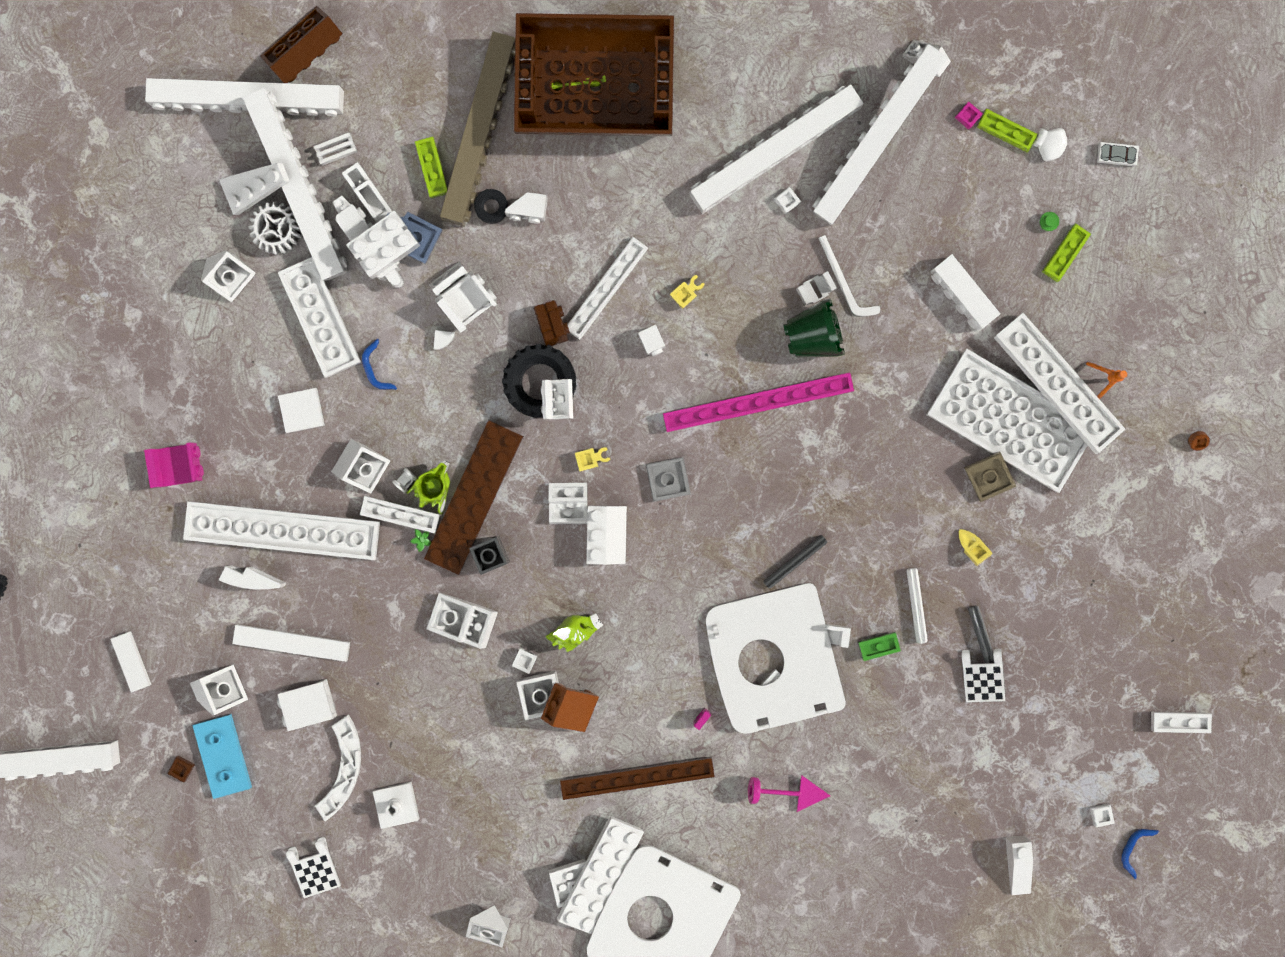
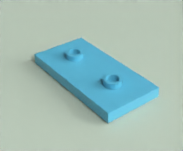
(222, 756)

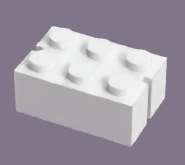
(383, 245)

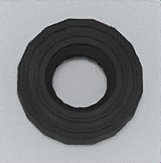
(480, 200)

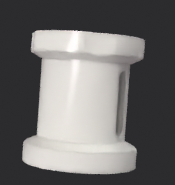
(405, 480)

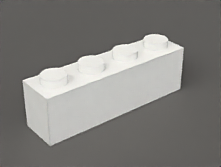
(964, 292)

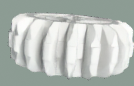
(268, 232)

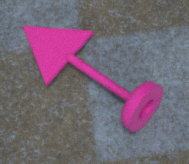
(807, 794)

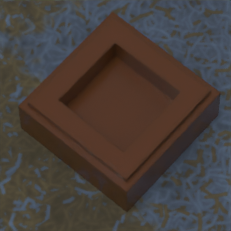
(181, 769)

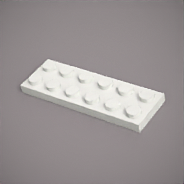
(319, 317)
(600, 874)

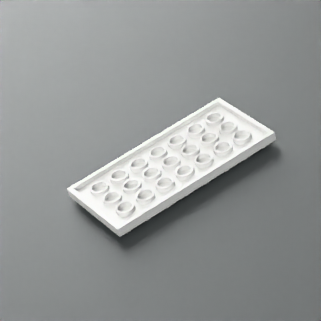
(1008, 418)

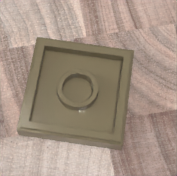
(990, 476)

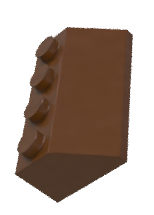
(301, 45)

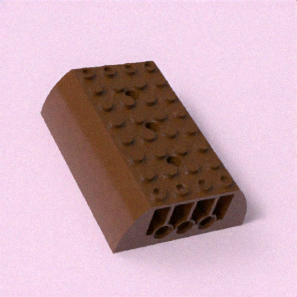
(591, 46)

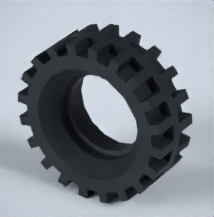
(524, 360)

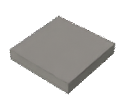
(668, 479)

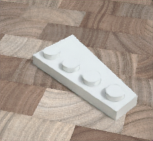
(252, 186)

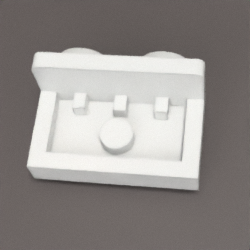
(557, 399)

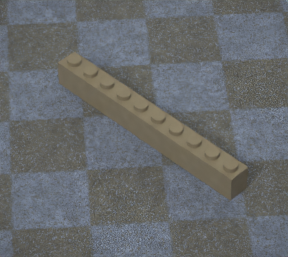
(478, 129)

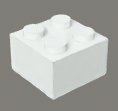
(535, 692)

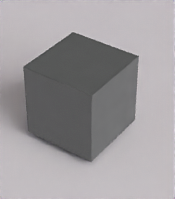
(489, 555)

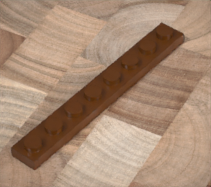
(637, 778)

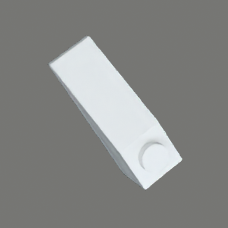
(1019, 864)

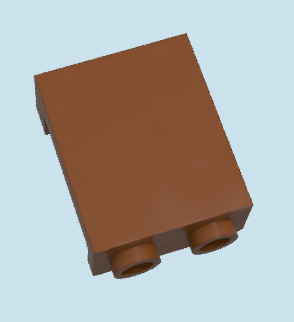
(569, 708)

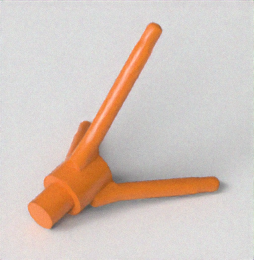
(1113, 377)

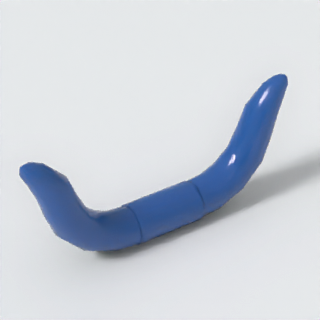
(368, 369)
(1130, 845)

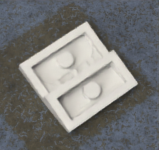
(568, 503)

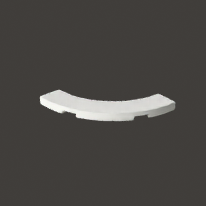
(348, 771)

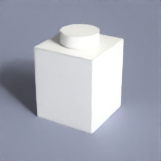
(652, 340)

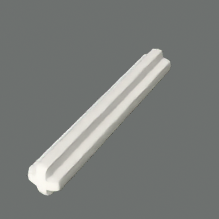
(917, 606)

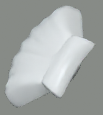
(1051, 143)

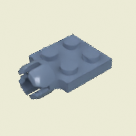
(424, 233)

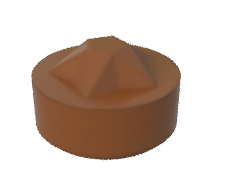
(1198, 440)

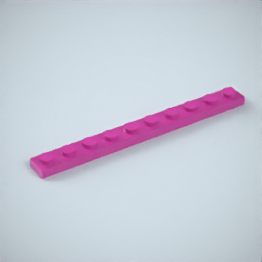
(758, 402)

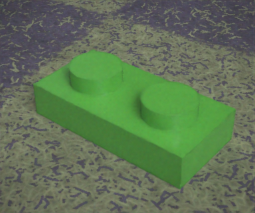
(879, 646)

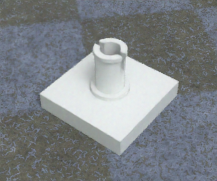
(396, 805)

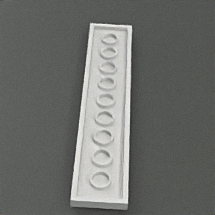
(281, 530)

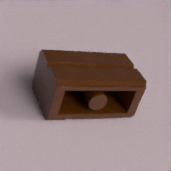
(551, 323)

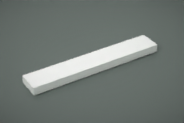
(606, 288)
(291, 642)

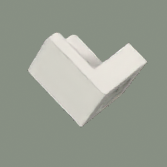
(838, 634)

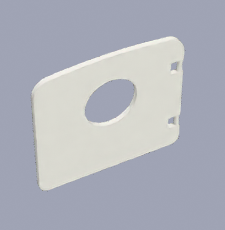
(809, 674)
(697, 909)

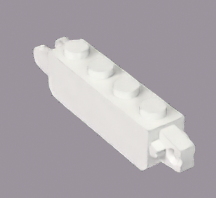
(353, 224)

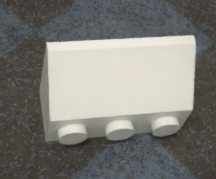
(606, 535)

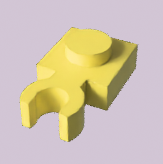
(685, 293)
(588, 458)

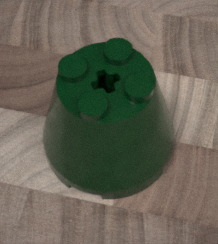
(815, 332)

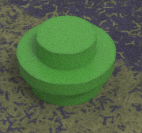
(1049, 221)

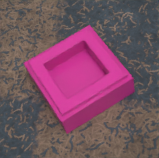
(968, 115)
(701, 719)

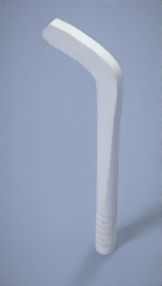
(855, 309)

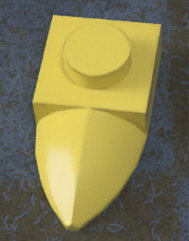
(974, 547)

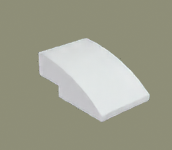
(462, 620)

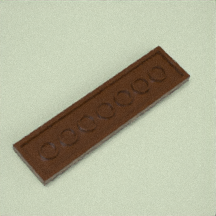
(473, 497)

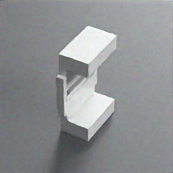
(825, 285)

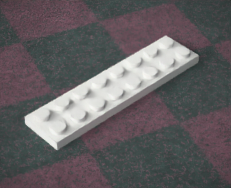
(1059, 383)

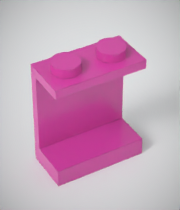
(174, 465)

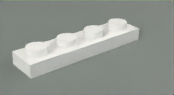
(399, 514)

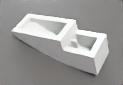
(366, 191)
(250, 578)

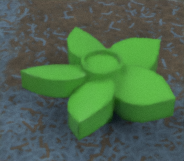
(420, 540)

